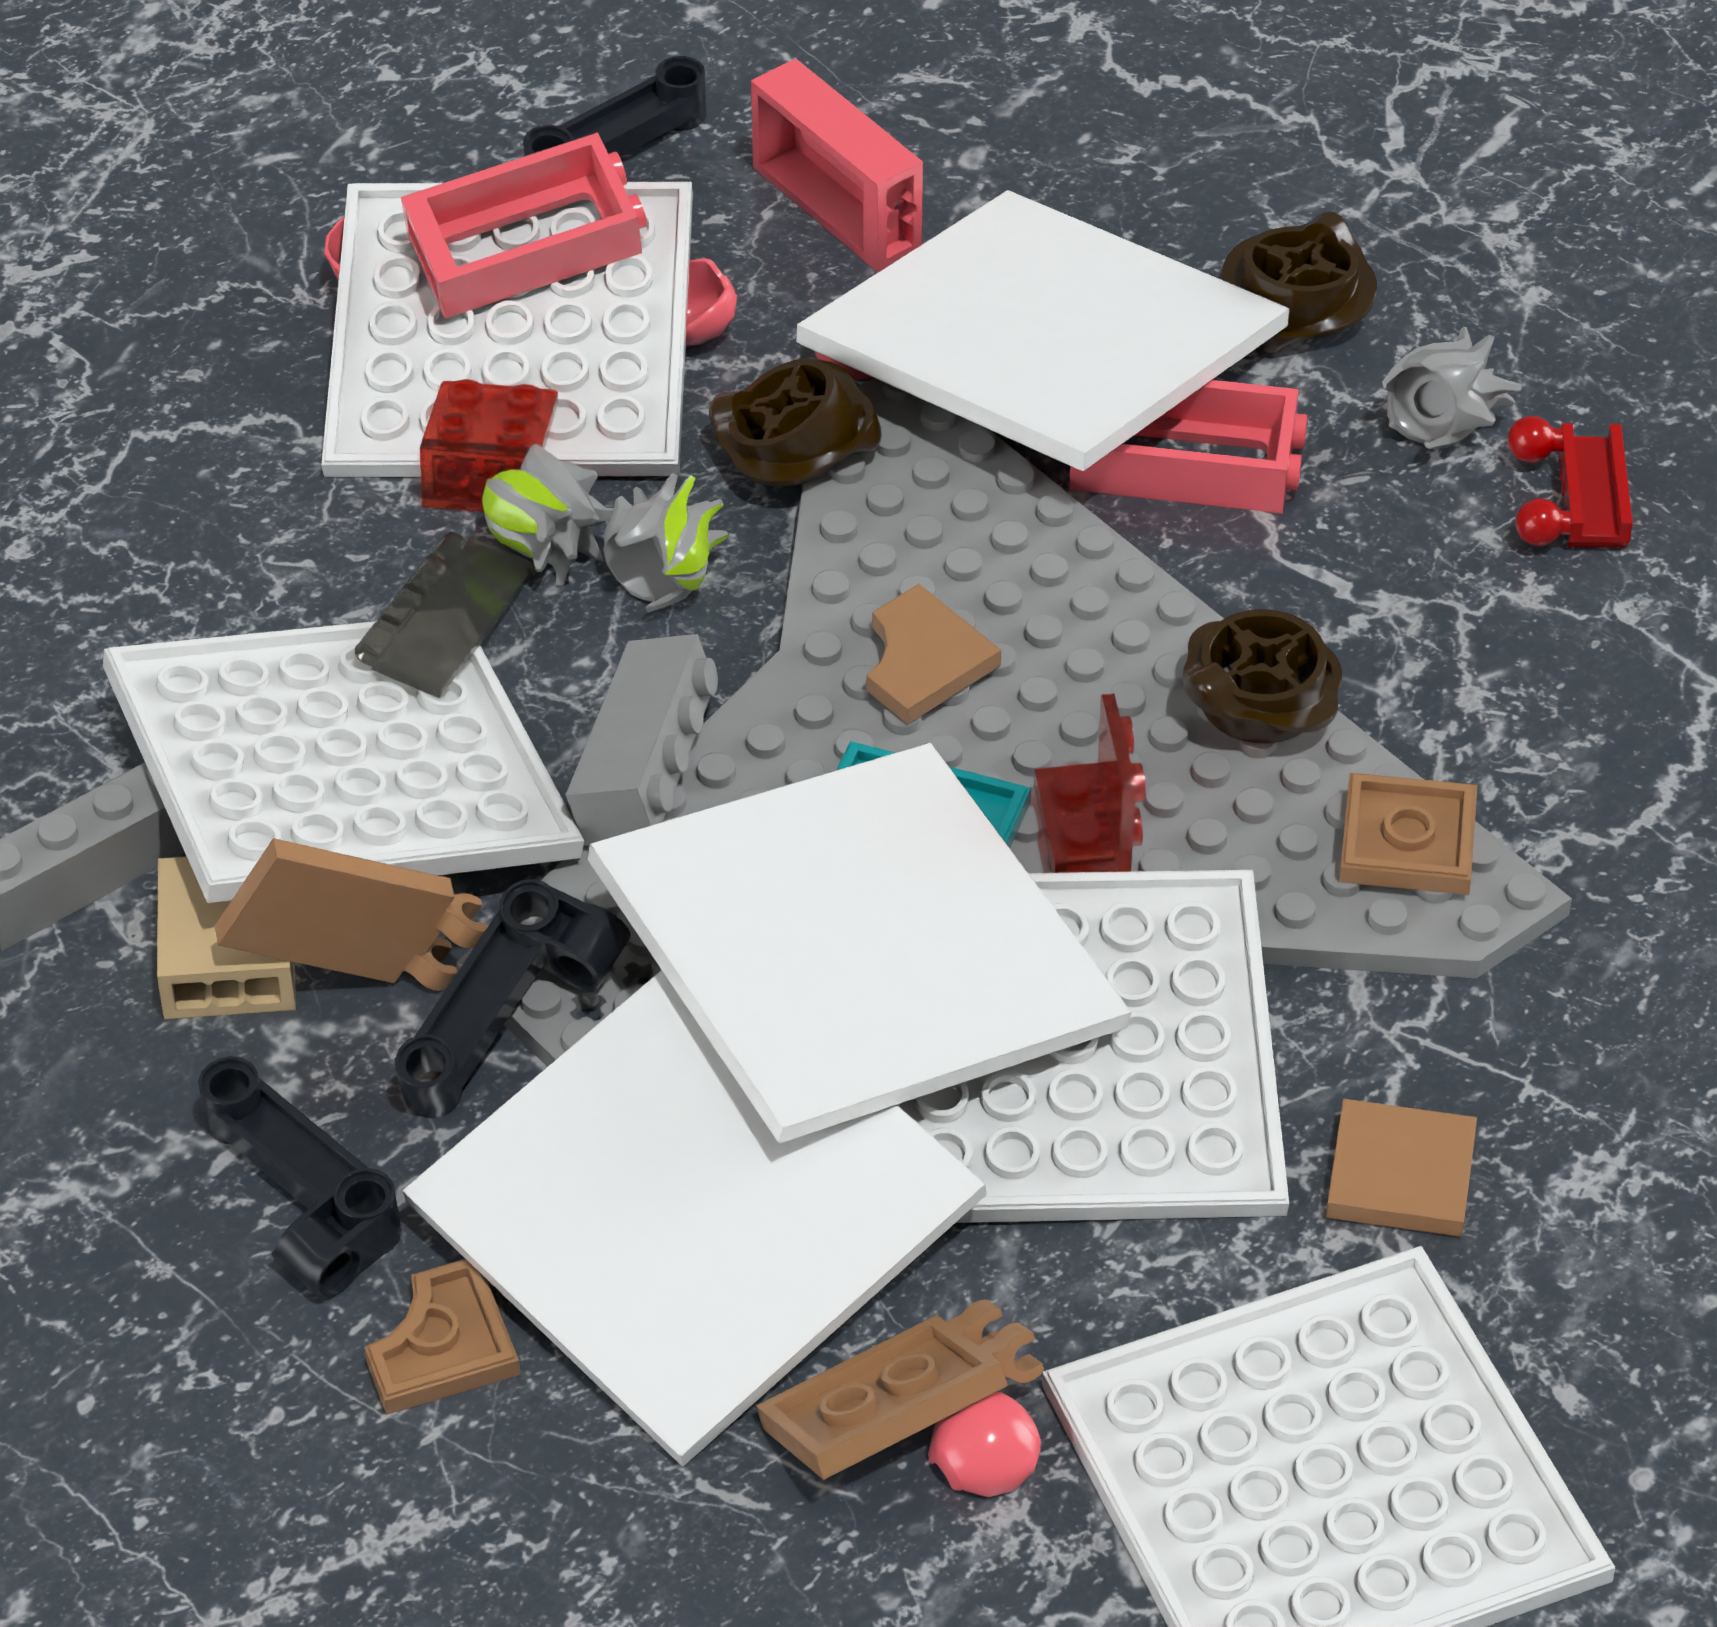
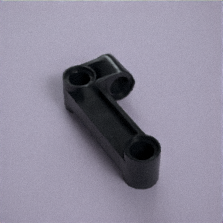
(662, 103)
(571, 942)
(334, 1236)

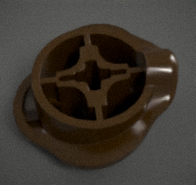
(1311, 271)
(795, 422)
(1261, 691)

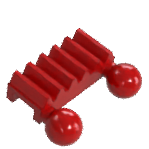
(1592, 486)

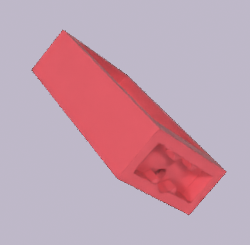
(836, 164)
(514, 193)
(1219, 415)

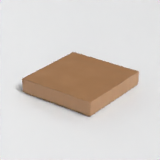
(1409, 833)
(1402, 1167)

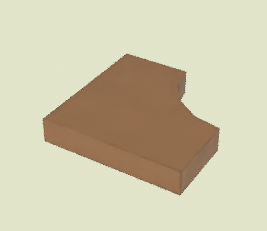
(926, 654)
(445, 1343)

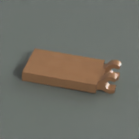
(349, 915)
(897, 1388)

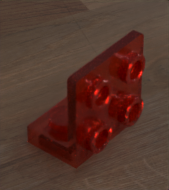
(477, 435)
(1091, 806)

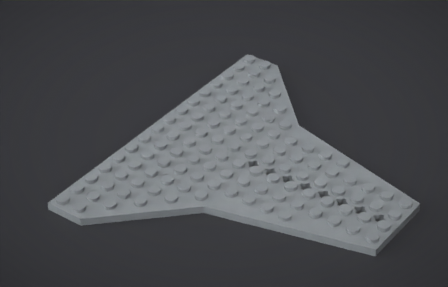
(1072, 622)

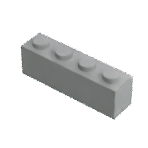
(642, 737)
(82, 853)

